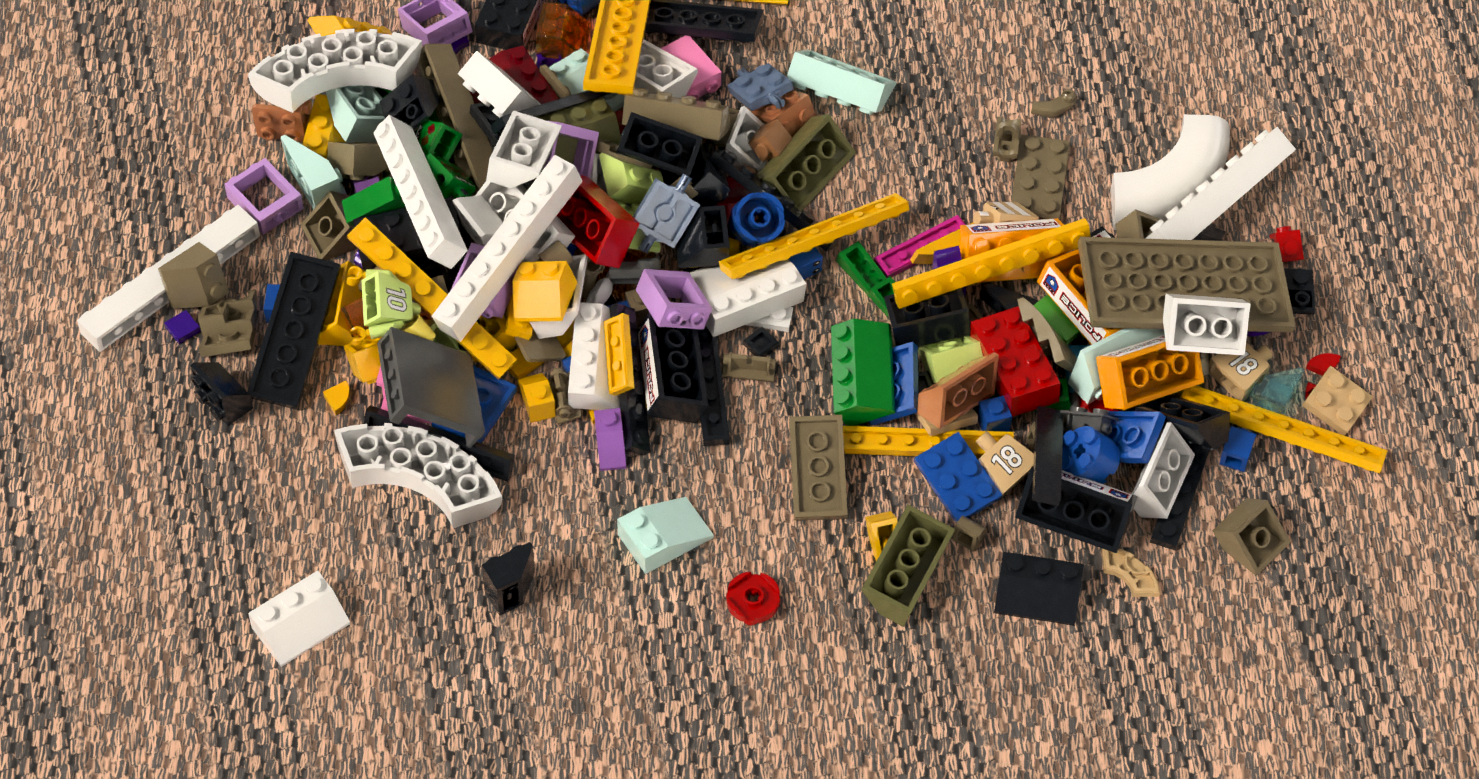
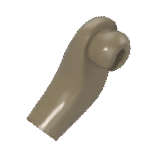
(1055, 107)

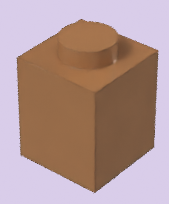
(770, 140)

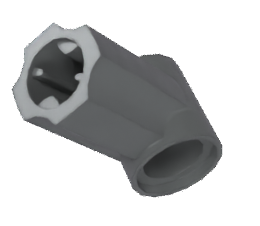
(632, 270)

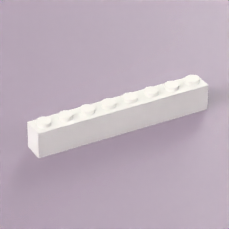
(1225, 188)
(420, 192)
(507, 248)
(147, 294)

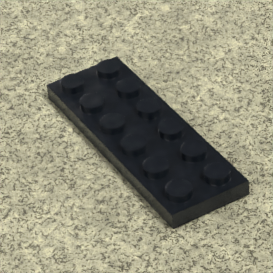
(704, 20)
(294, 330)

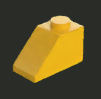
(537, 397)
(879, 530)

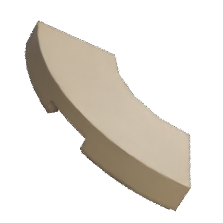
(1132, 571)

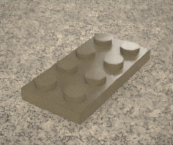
(1041, 175)
(818, 467)

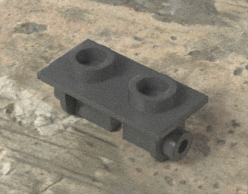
(1080, 417)

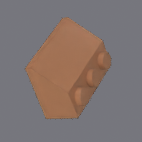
(959, 391)

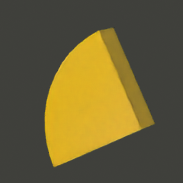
(337, 397)

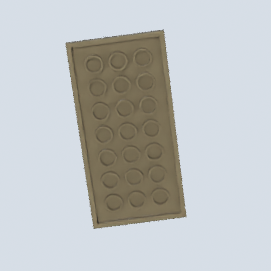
(1132, 275)

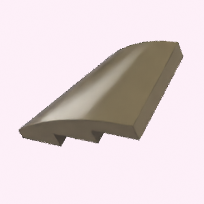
(228, 325)
(1046, 336)

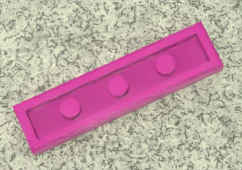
(898, 258)

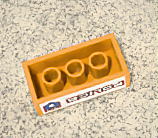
(988, 236)
(1065, 285)
(1146, 373)

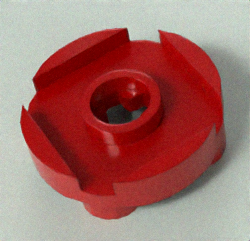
(753, 584)

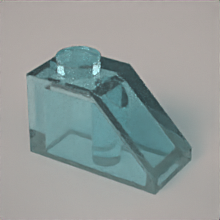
(1277, 390)

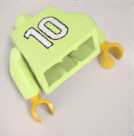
(385, 302)

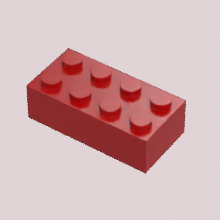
(599, 224)
(1022, 368)

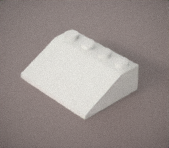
(750, 297)

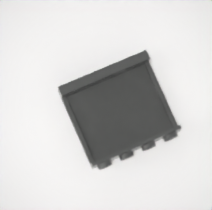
(430, 383)

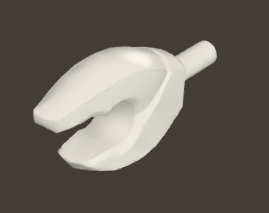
(601, 291)

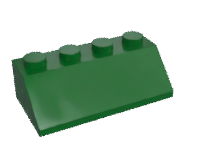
(862, 370)

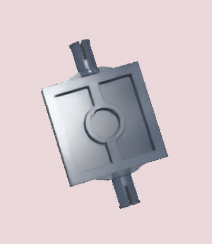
(760, 87)
(665, 213)

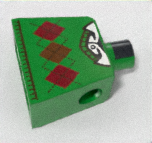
(437, 139)
(456, 181)

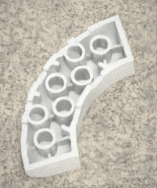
(335, 62)
(1163, 185)
(420, 463)

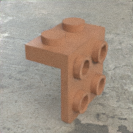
(793, 115)
(273, 122)

